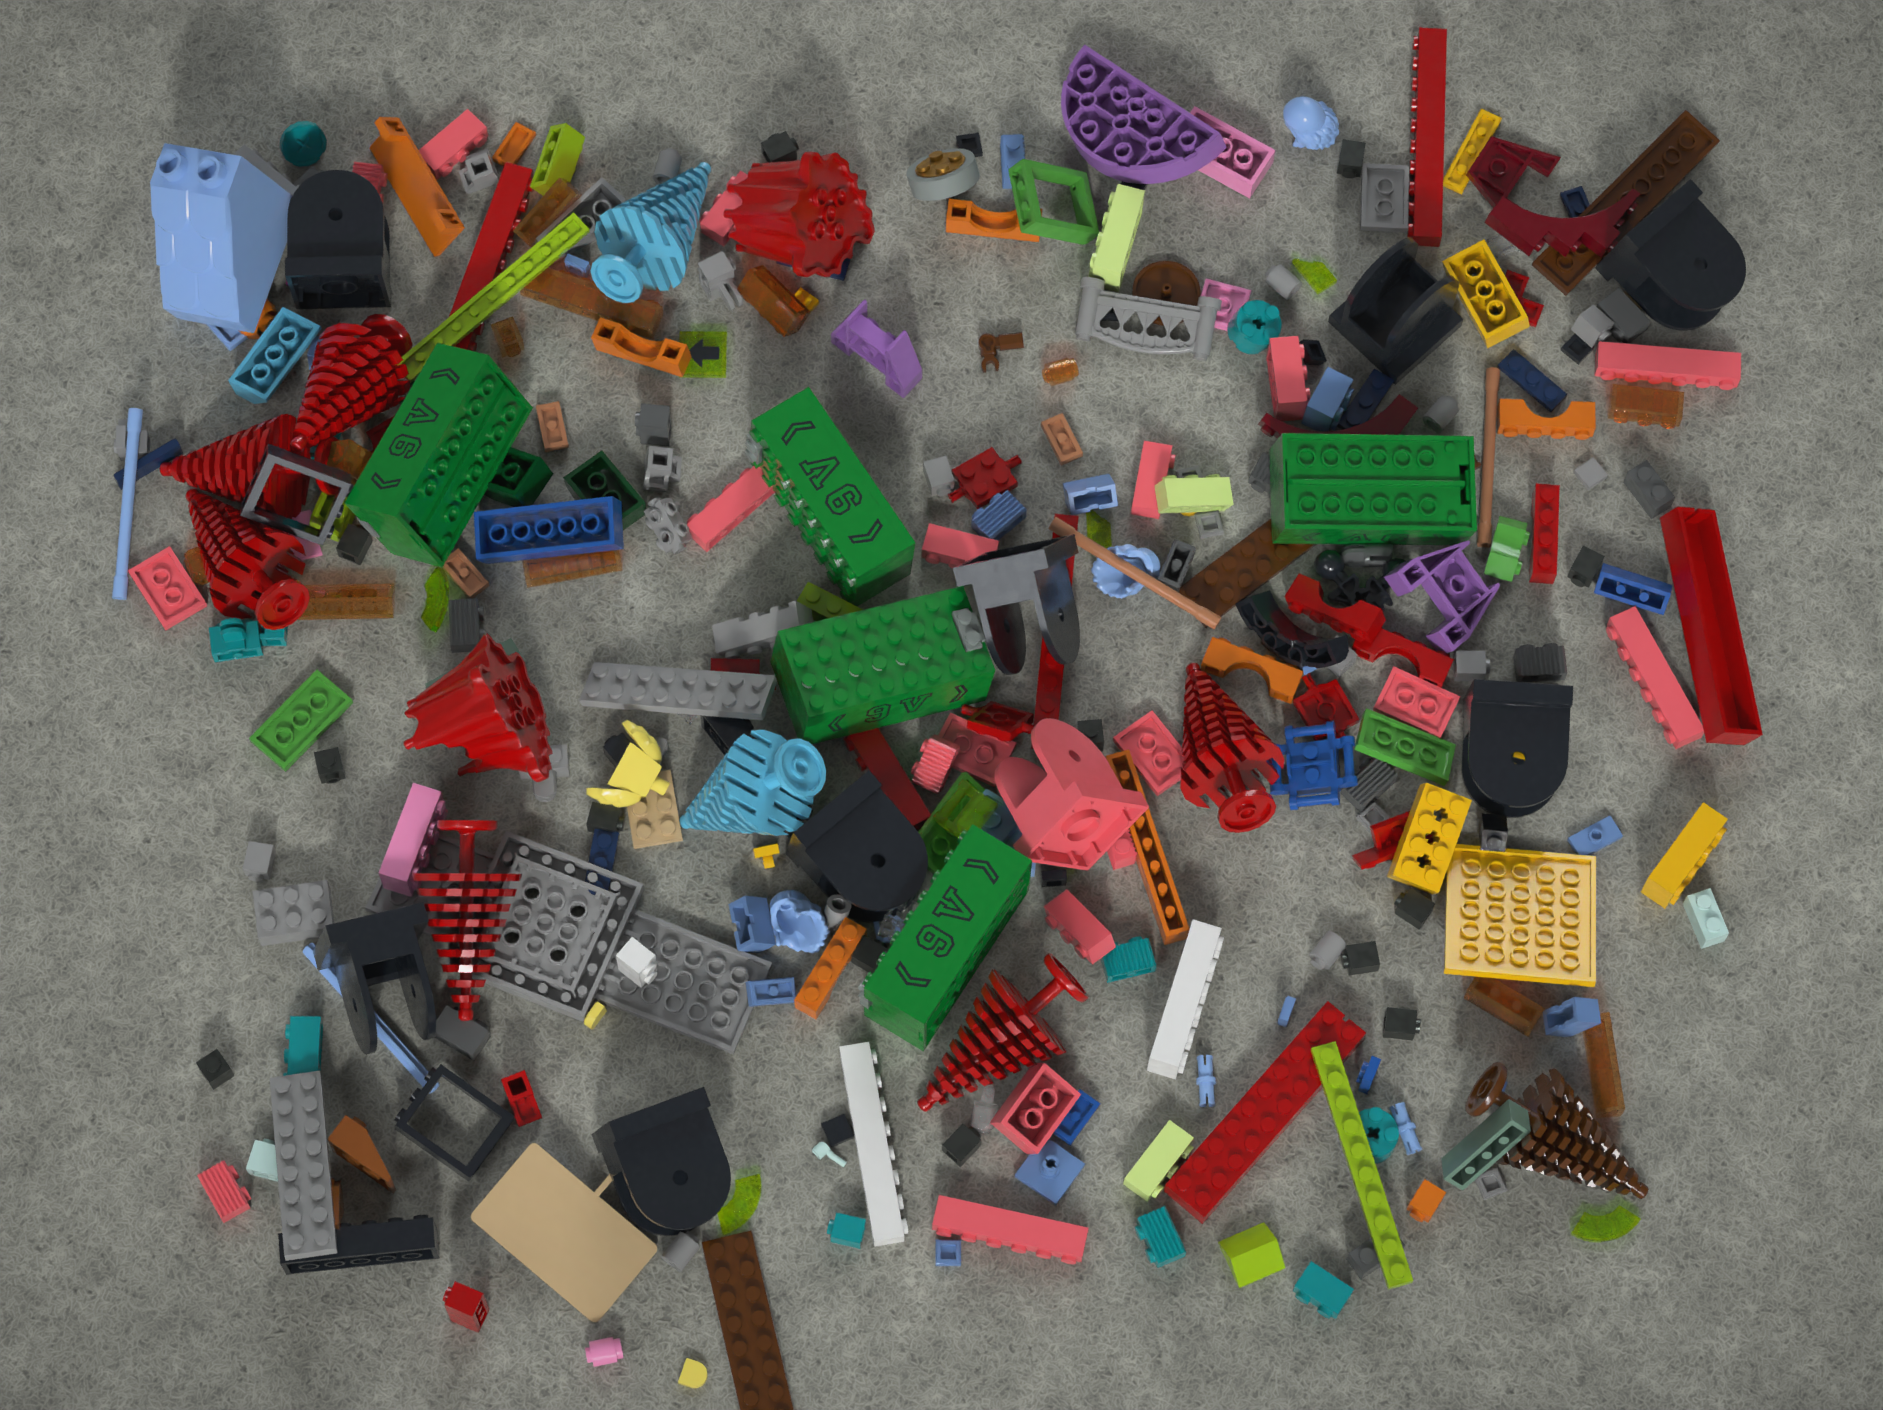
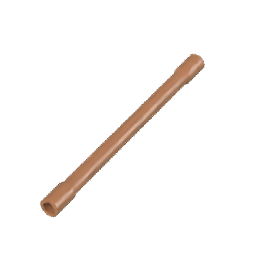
(1484, 532)
(1199, 612)

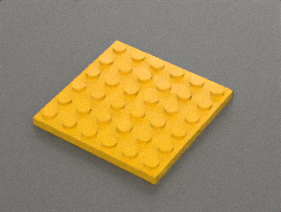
(1521, 916)

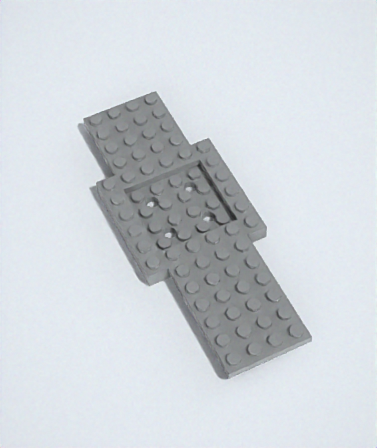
(698, 979)

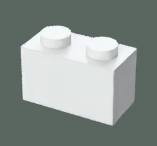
(637, 963)

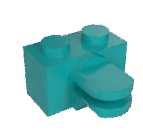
(235, 639)

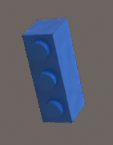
(1633, 589)

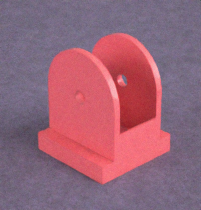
(1072, 806)

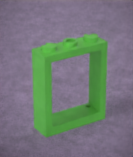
(1028, 208)

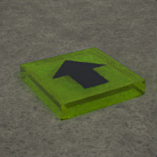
(707, 353)

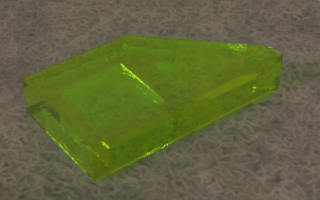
(1315, 274)
(1098, 529)

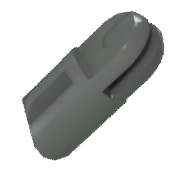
(1367, 554)

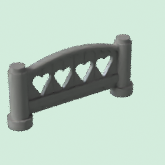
(1097, 303)

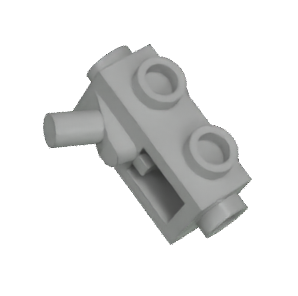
(667, 524)

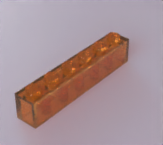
(585, 299)

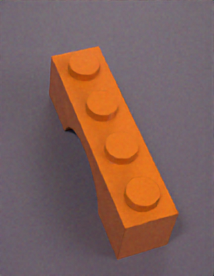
(969, 219)
(620, 342)
(1517, 418)
(1225, 657)
(829, 967)

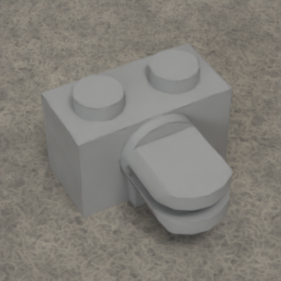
(719, 279)
(547, 789)

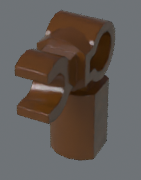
(989, 344)

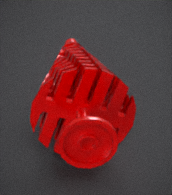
(352, 378)
(230, 465)
(246, 558)
(1227, 750)
(466, 891)
(1007, 1033)

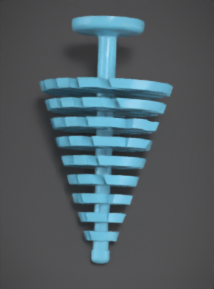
(649, 237)
(759, 787)

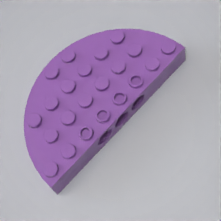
(1130, 127)

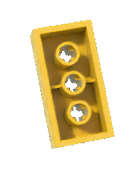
(1500, 295)
(1444, 834)
(1685, 856)

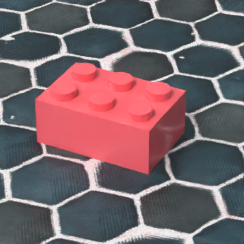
(1287, 378)
(1035, 1108)

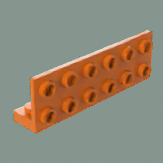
(415, 185)

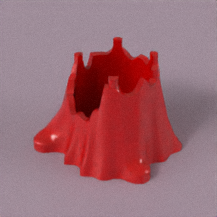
(802, 213)
(487, 710)

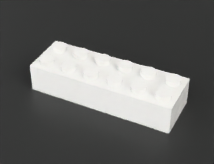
(1183, 1006)

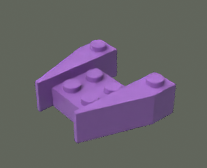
(883, 350)
(1453, 589)

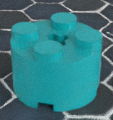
(1254, 326)
(1385, 1127)

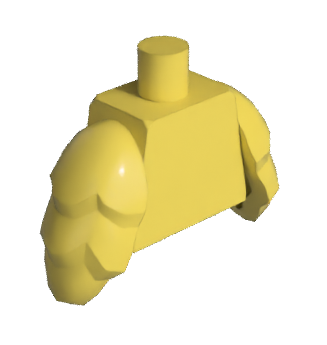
(635, 772)

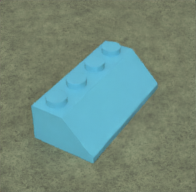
(273, 356)

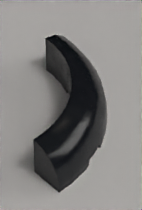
(1285, 638)

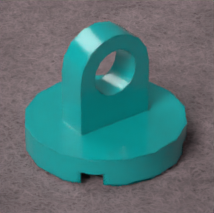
(303, 143)

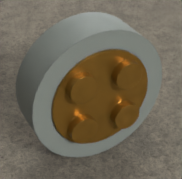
(943, 174)

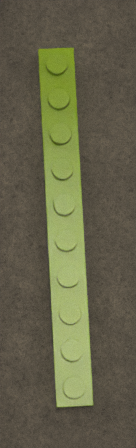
(497, 292)
(1361, 1165)

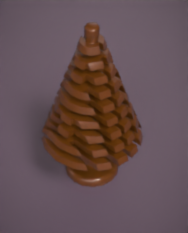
(1561, 1136)

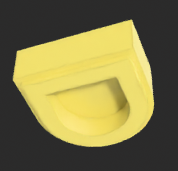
(594, 1015)
(693, 1374)

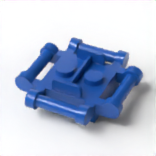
(1315, 766)

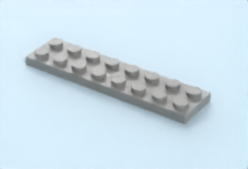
(678, 690)
(303, 1166)

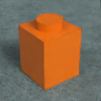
(1425, 1201)

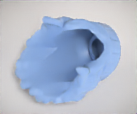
(1311, 123)
(1118, 584)
(797, 922)

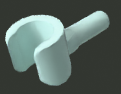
(823, 1149)

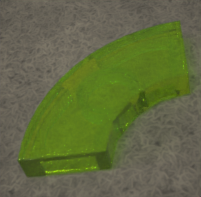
(437, 599)
(742, 1204)
(1606, 1227)

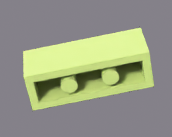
(1193, 494)
(1159, 1161)

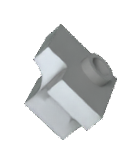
(479, 171)
(121, 441)
(660, 468)

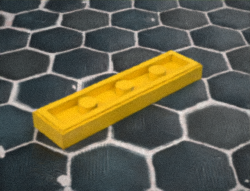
(1477, 137)

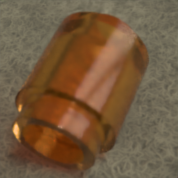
(1060, 371)
(195, 566)

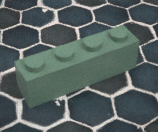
(1485, 1144)

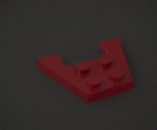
(1502, 165)

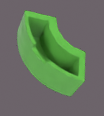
(1506, 548)

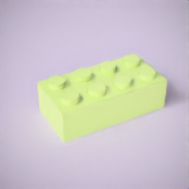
(1117, 236)

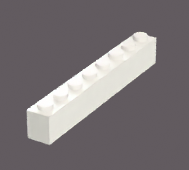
(872, 1144)

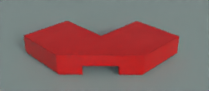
(1518, 284)

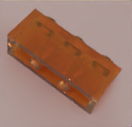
(547, 210)
(773, 300)
(1645, 406)
(1504, 1004)

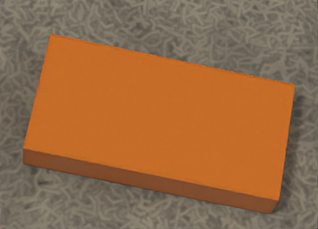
(514, 145)

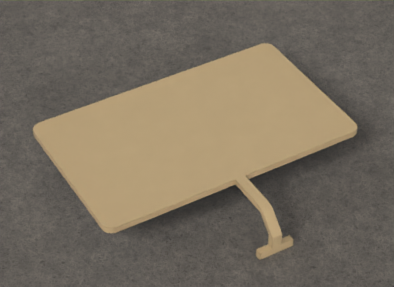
(564, 1232)

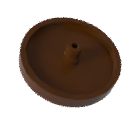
(1167, 282)

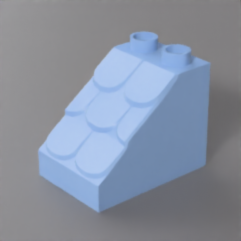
(216, 235)

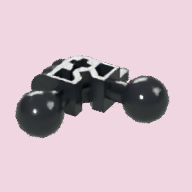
(1331, 565)

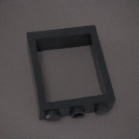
(308, 467)
(417, 1099)

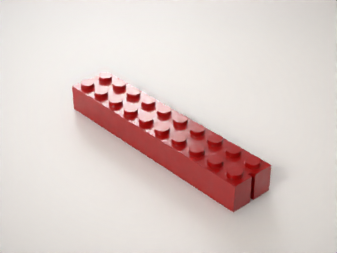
(1711, 626)
(1260, 1116)

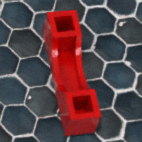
(1545, 533)
(1359, 620)
(1429, 664)

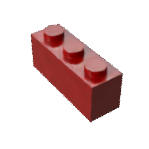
(466, 1306)

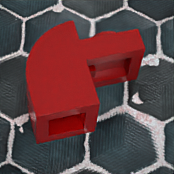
(521, 1098)

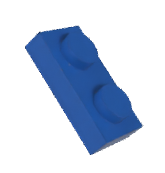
(1367, 1074)
(1077, 1118)

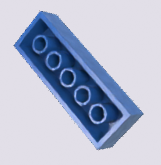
(548, 530)

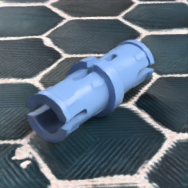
(1206, 1081)
(1406, 1128)

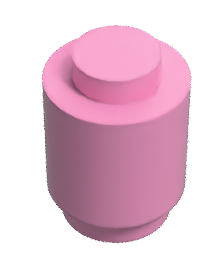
(604, 1351)

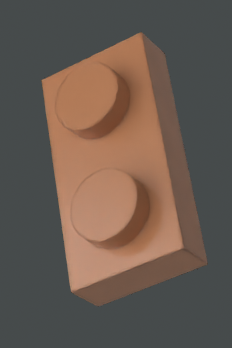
(552, 426)
(1061, 439)
(465, 574)

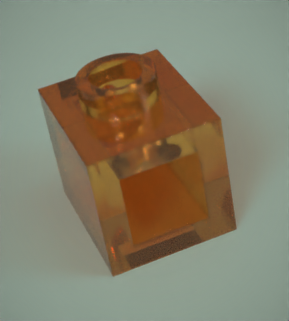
(507, 337)

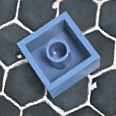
(1328, 401)

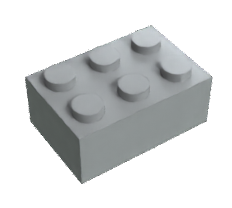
(292, 912)

